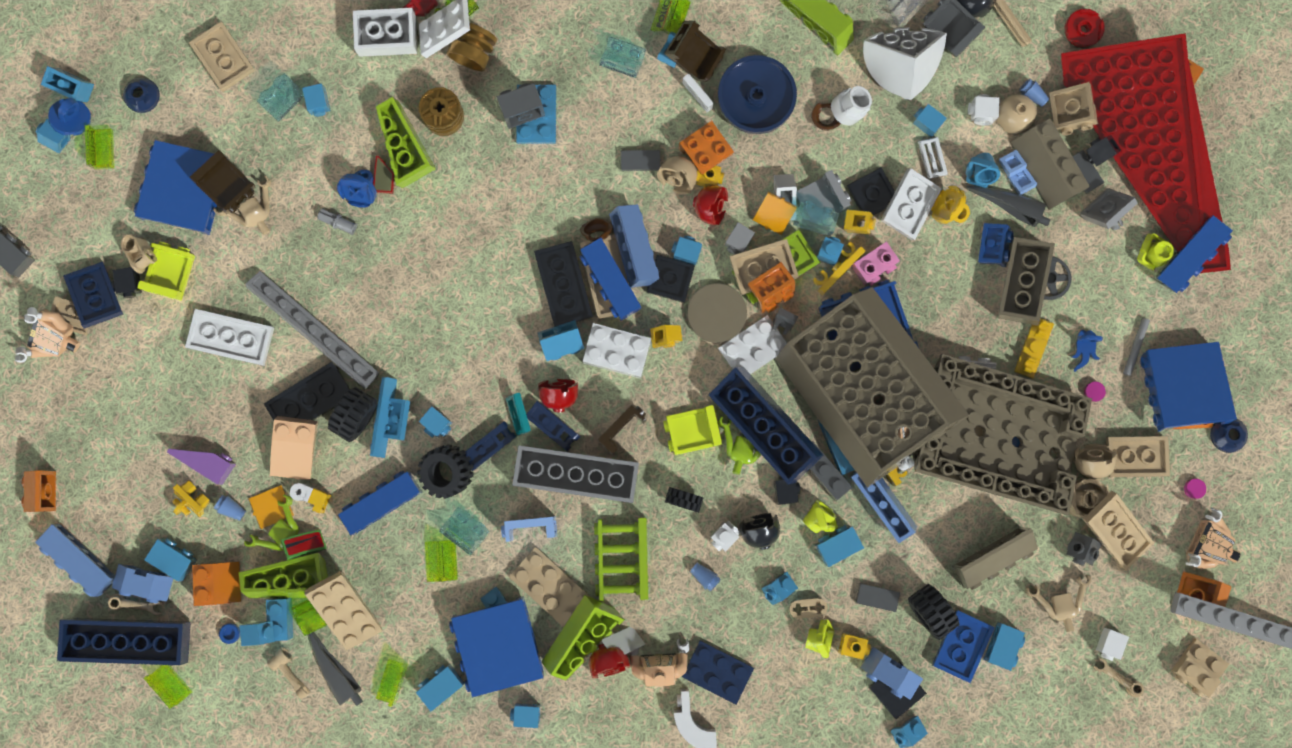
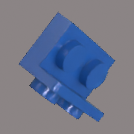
(995, 244)

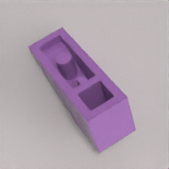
(211, 465)

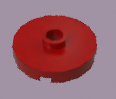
(1088, 19)

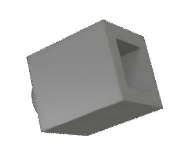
(739, 239)

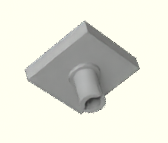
(1109, 209)

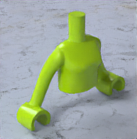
(742, 449)
(279, 531)

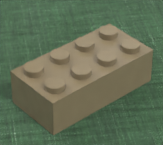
(1026, 281)

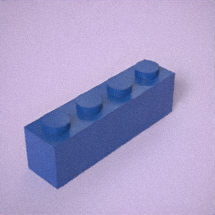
(1194, 253)
(610, 279)
(380, 503)

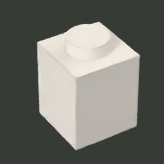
(1112, 644)

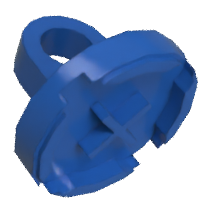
(69, 117)
(357, 189)

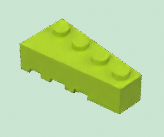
(826, 20)
(404, 146)
(284, 578)
(579, 636)

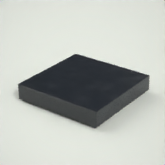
(872, 192)
(673, 279)
(893, 703)

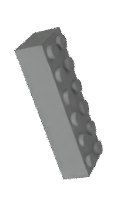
(575, 474)

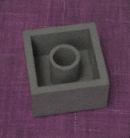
(521, 105)

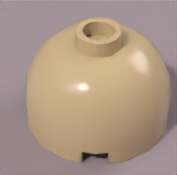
(1016, 113)
(679, 173)
(1095, 461)

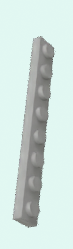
(312, 329)
(1232, 620)

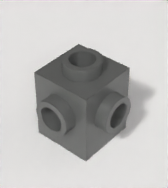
(1083, 549)

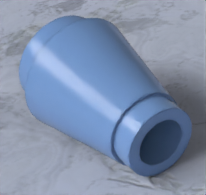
(1034, 92)
(228, 507)
(705, 576)

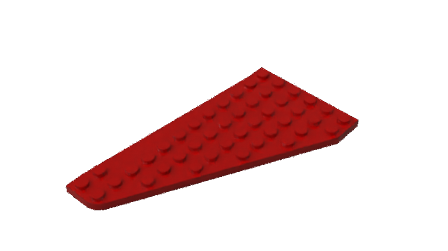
(1152, 112)

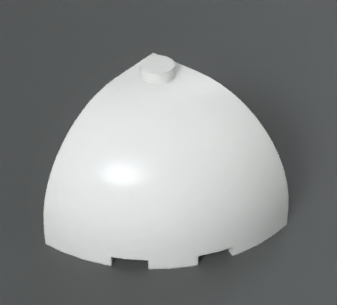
(904, 59)

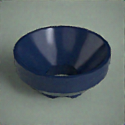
(147, 100)
(1221, 439)

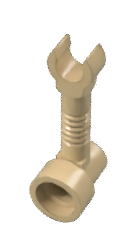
(123, 603)
(279, 662)
(1120, 678)

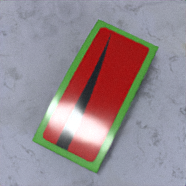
(303, 544)

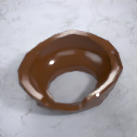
(815, 117)
(594, 226)

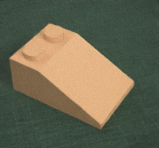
(293, 447)

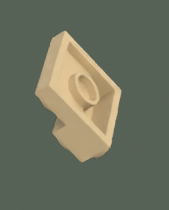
(1073, 109)
(1200, 669)

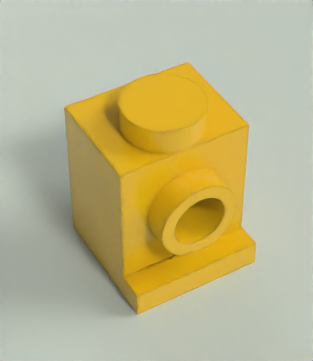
(704, 180)
(852, 221)
(666, 336)
(846, 646)

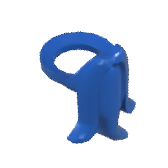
(1086, 346)

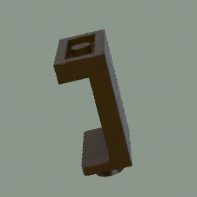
(695, 52)
(223, 183)
(631, 412)

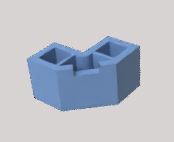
(146, 584)
(891, 673)

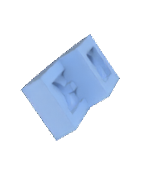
(1017, 173)

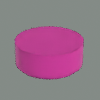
(1095, 391)
(1195, 488)

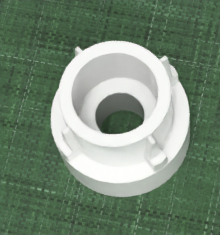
(851, 105)

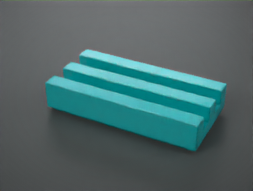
(518, 414)

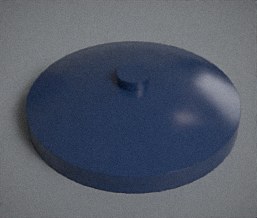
(757, 94)

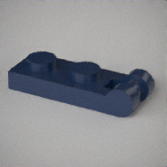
(551, 425)
(489, 445)

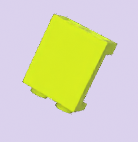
(170, 271)
(692, 430)

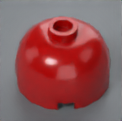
(710, 203)
(558, 394)
(607, 661)

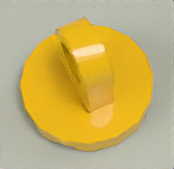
(950, 205)

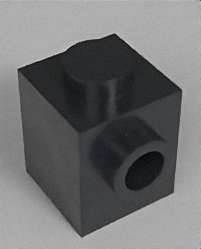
(1102, 150)
(126, 282)
(786, 493)

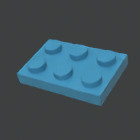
(544, 128)

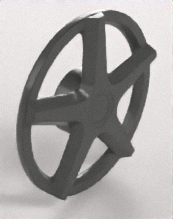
(1053, 278)

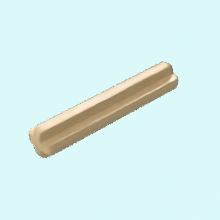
(1012, 22)

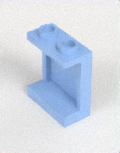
(549, 522)

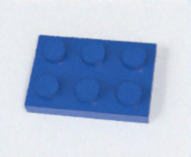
(963, 647)

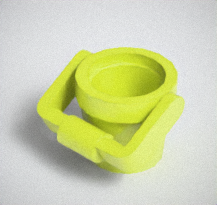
(1155, 253)
(820, 518)
(821, 638)

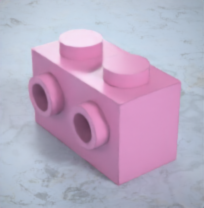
(876, 263)

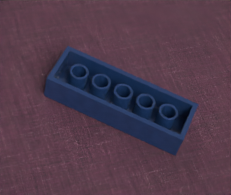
(765, 425)
(123, 641)

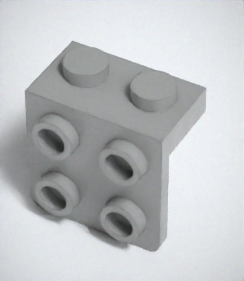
(826, 193)

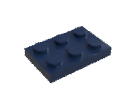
(93, 295)
(718, 672)

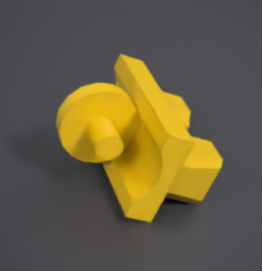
(184, 492)

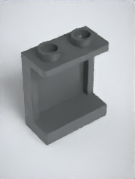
(956, 22)

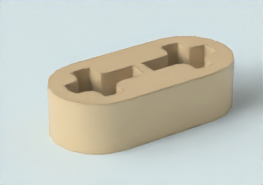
(806, 603)

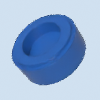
(229, 633)

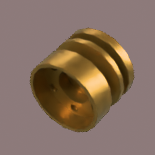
(472, 48)
(443, 122)

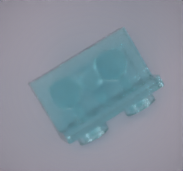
(623, 57)
(280, 97)
(464, 531)

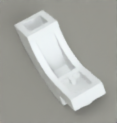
(692, 732)

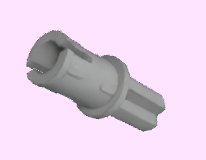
(337, 221)

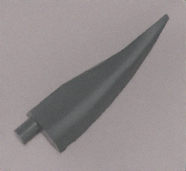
(1021, 207)
(337, 677)

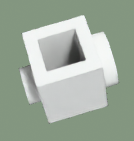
(984, 109)
(725, 536)

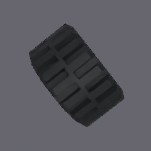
(352, 414)
(432, 477)
(933, 611)

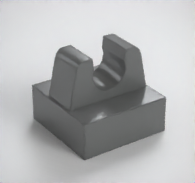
(784, 319)

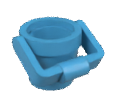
(984, 170)

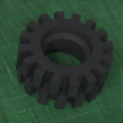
(684, 499)

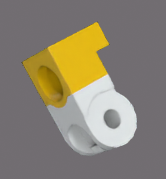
(314, 496)

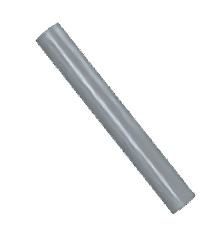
(1136, 347)

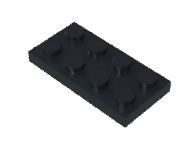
(563, 283)
(310, 396)

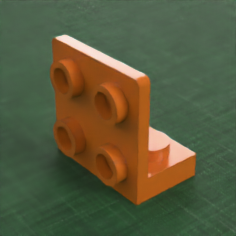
(706, 147)
(773, 287)

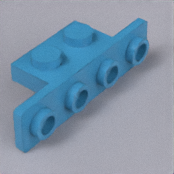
(390, 418)

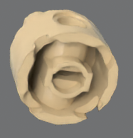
(1087, 496)

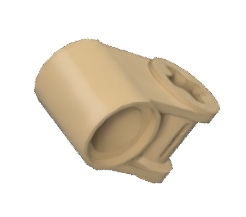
(138, 252)

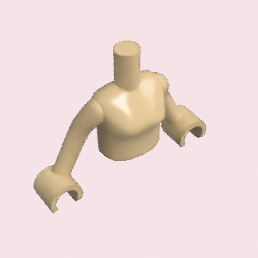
(252, 211)
(1062, 605)

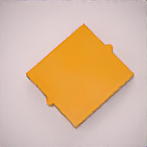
(774, 213)
(267, 508)

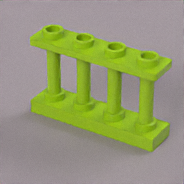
(639, 568)

